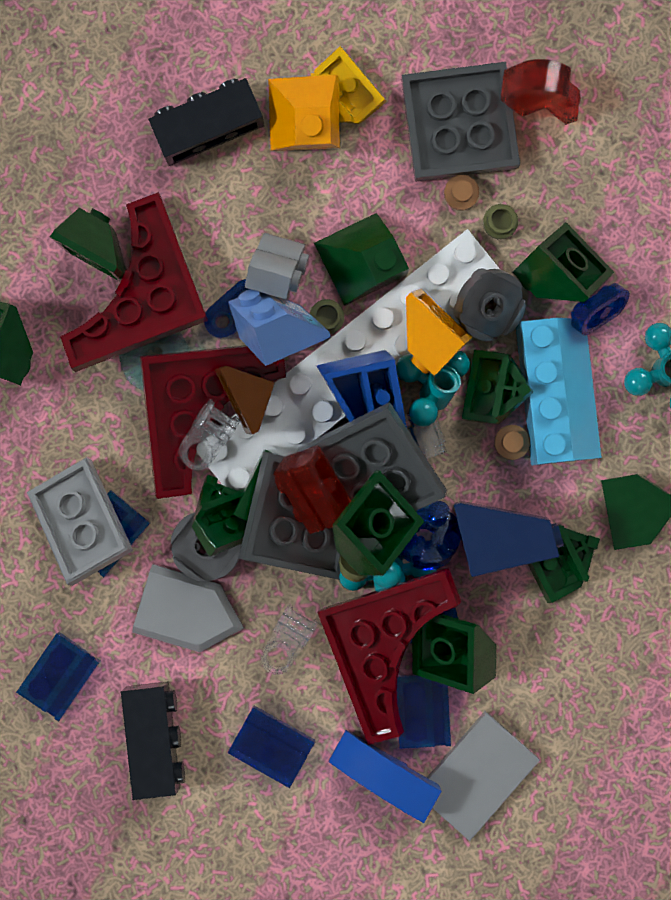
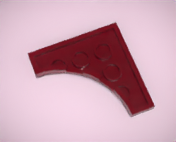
(152, 298)
(174, 394)
(371, 639)

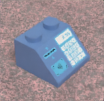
(274, 325)

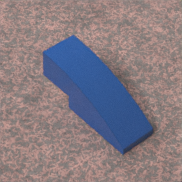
(385, 776)

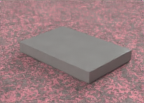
(79, 521)
(480, 774)

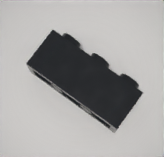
(206, 121)
(152, 740)

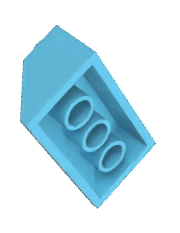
(562, 405)

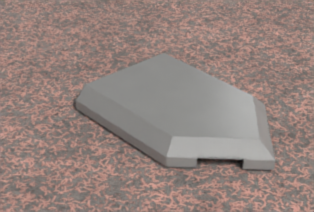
(184, 611)

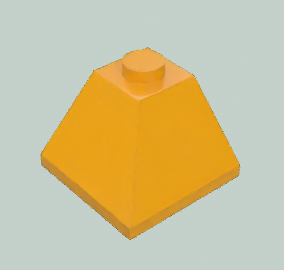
(304, 113)
(431, 333)

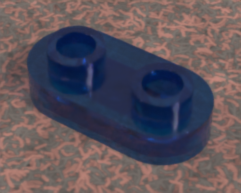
(222, 308)
(599, 308)

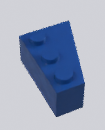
(364, 383)

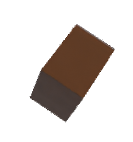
(247, 395)

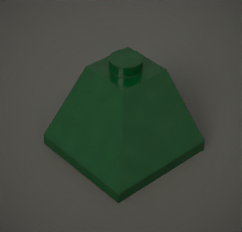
(92, 241)
(362, 258)
(563, 268)
(14, 345)
(375, 527)
(454, 654)

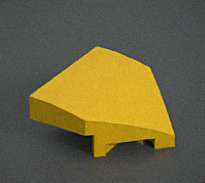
(356, 93)

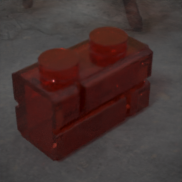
(312, 488)

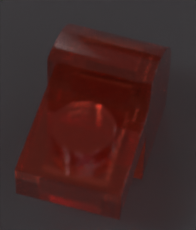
(540, 86)

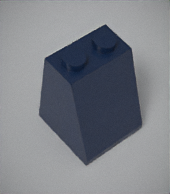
(504, 538)

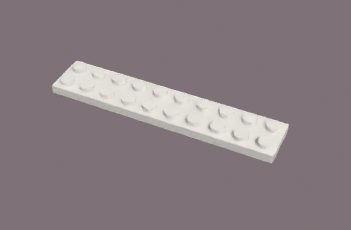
(303, 404)

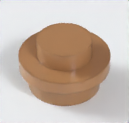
(461, 192)
(512, 442)

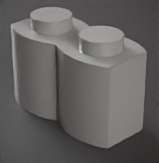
(277, 266)

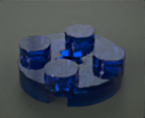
(443, 541)

